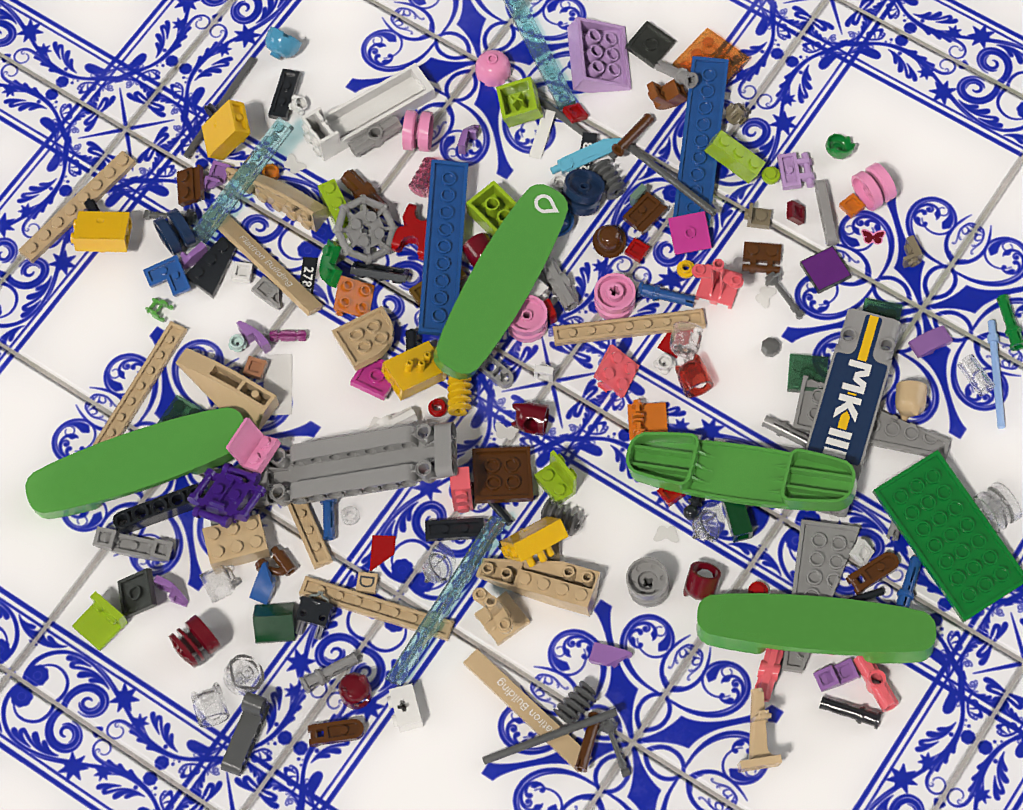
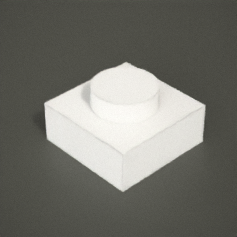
(242, 272)
(544, 372)
(861, 552)

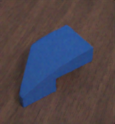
(263, 585)

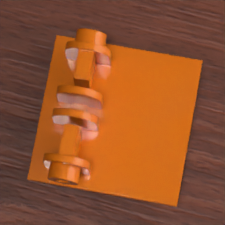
(353, 297)
(646, 417)

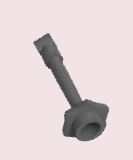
(190, 216)
(772, 279)
(608, 727)

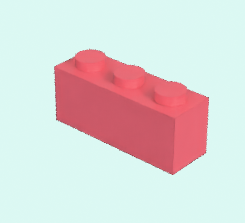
(462, 490)

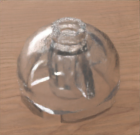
(243, 675)

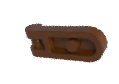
(873, 572)
(335, 732)

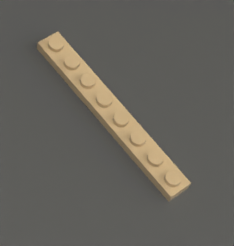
(64, 218)

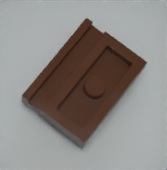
(190, 185)
(645, 213)

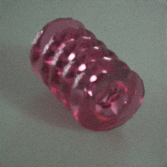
(420, 181)

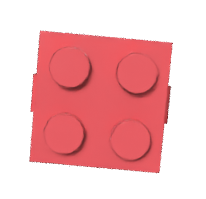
(615, 371)

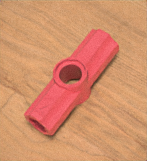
(769, 671)
(882, 691)

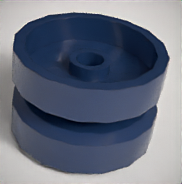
(583, 191)
(173, 232)

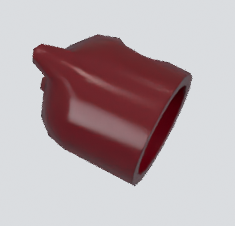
(475, 246)
(531, 417)
(699, 586)
(353, 689)

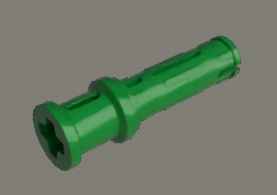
(1013, 330)

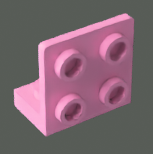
(251, 447)

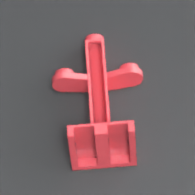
(717, 283)

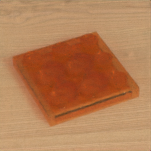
(713, 46)

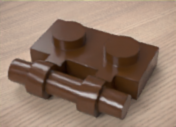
(761, 253)

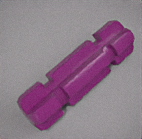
(287, 335)

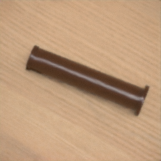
(632, 135)
(587, 746)

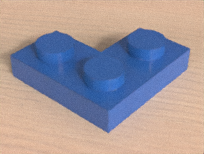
(171, 271)

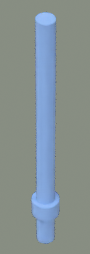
(993, 340)

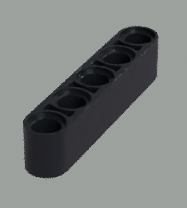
(149, 508)

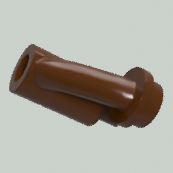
(285, 564)

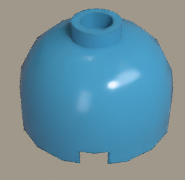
(281, 44)

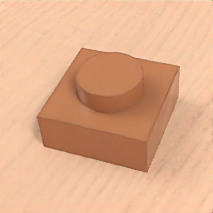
(255, 368)

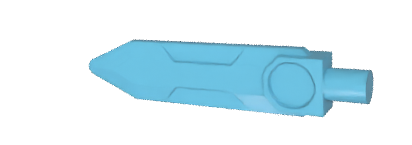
(584, 155)

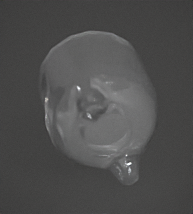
(683, 340)
(220, 582)
(208, 704)

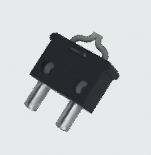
(314, 611)

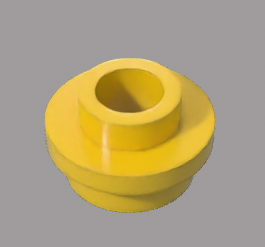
(685, 273)

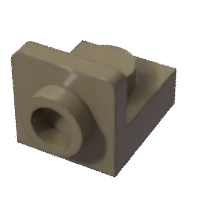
(757, 217)
(913, 252)

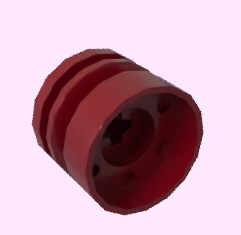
(194, 641)

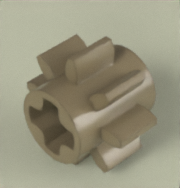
(736, 113)

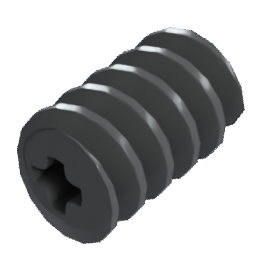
(612, 183)
(570, 522)
(575, 702)

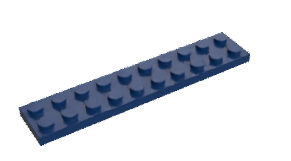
(701, 124)
(442, 244)

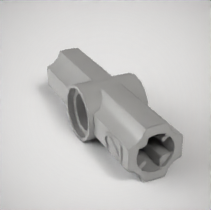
(366, 141)
(559, 285)

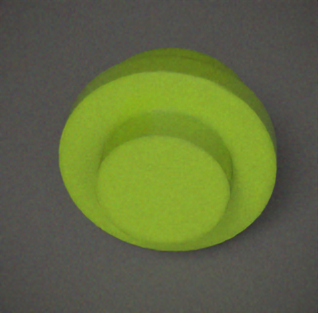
(770, 175)

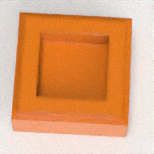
(852, 205)

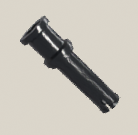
(860, 714)

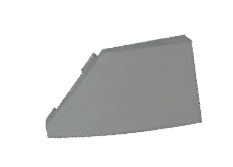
(267, 292)

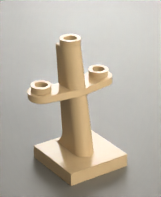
(499, 615)
(758, 750)

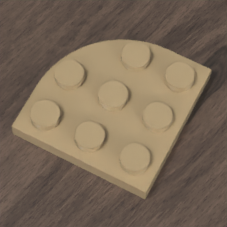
(365, 337)

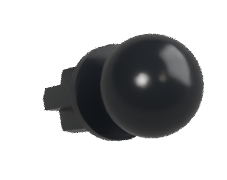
(691, 510)

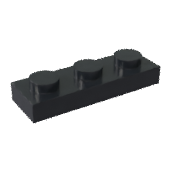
(283, 95)
(379, 272)
(453, 529)

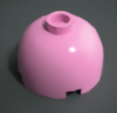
(492, 68)

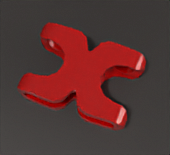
(411, 233)

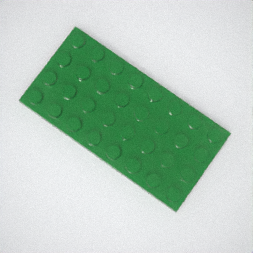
(950, 536)

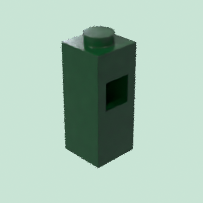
(737, 521)

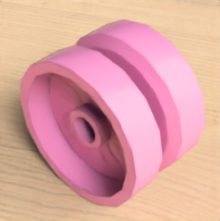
(417, 131)
(874, 186)
(614, 296)
(530, 321)

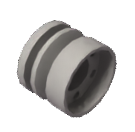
(650, 572)

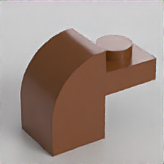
(668, 95)

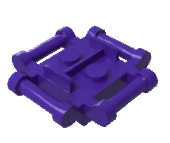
(228, 497)

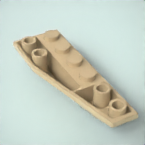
(288, 200)
(228, 387)
(547, 582)

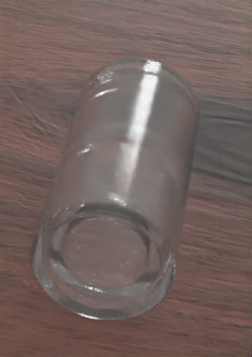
(976, 375)

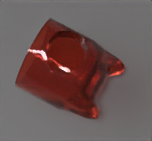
(692, 374)

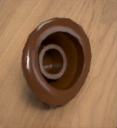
(609, 241)

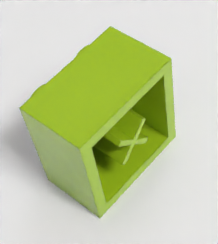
(519, 102)

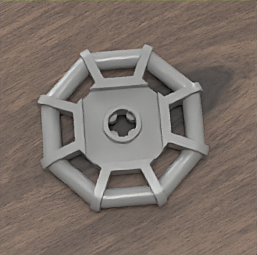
(370, 220)

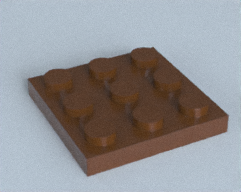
(502, 475)

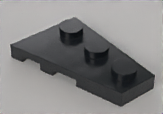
(209, 270)

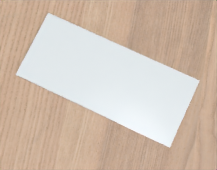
(279, 381)

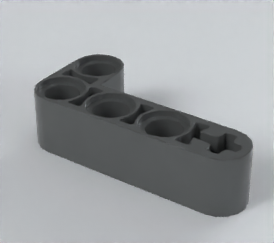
(246, 733)

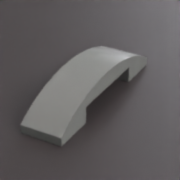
(132, 546)

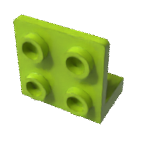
(557, 479)
(100, 622)

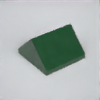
(274, 623)

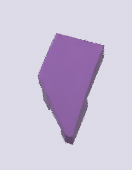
(468, 133)
(217, 175)
(193, 256)
(175, 594)
(608, 655)

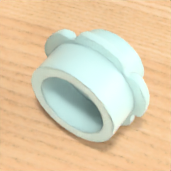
(237, 339)

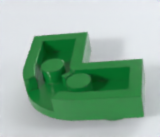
(329, 271)

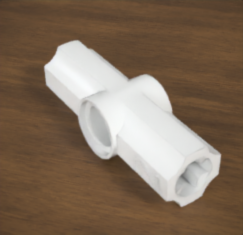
(403, 418)

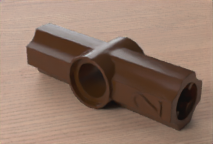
(360, 187)

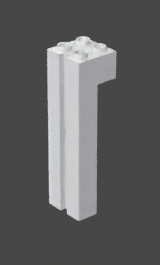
(391, 97)

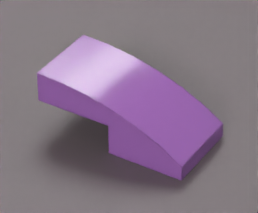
(252, 334)
(930, 341)
(836, 675)

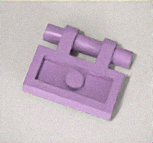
(789, 170)

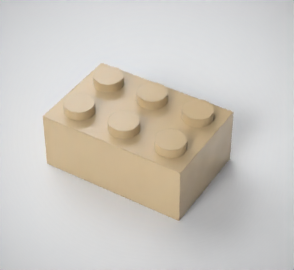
(237, 544)

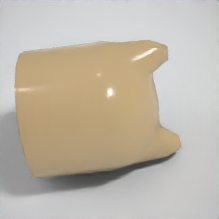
(910, 398)

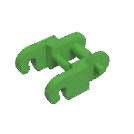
(161, 303)

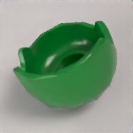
(839, 146)

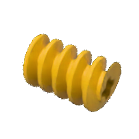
(459, 396)

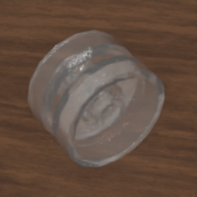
(998, 506)

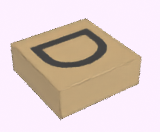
(367, 582)

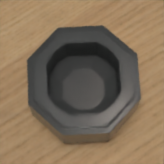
(770, 347)

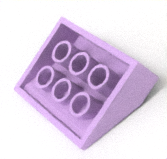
(598, 56)

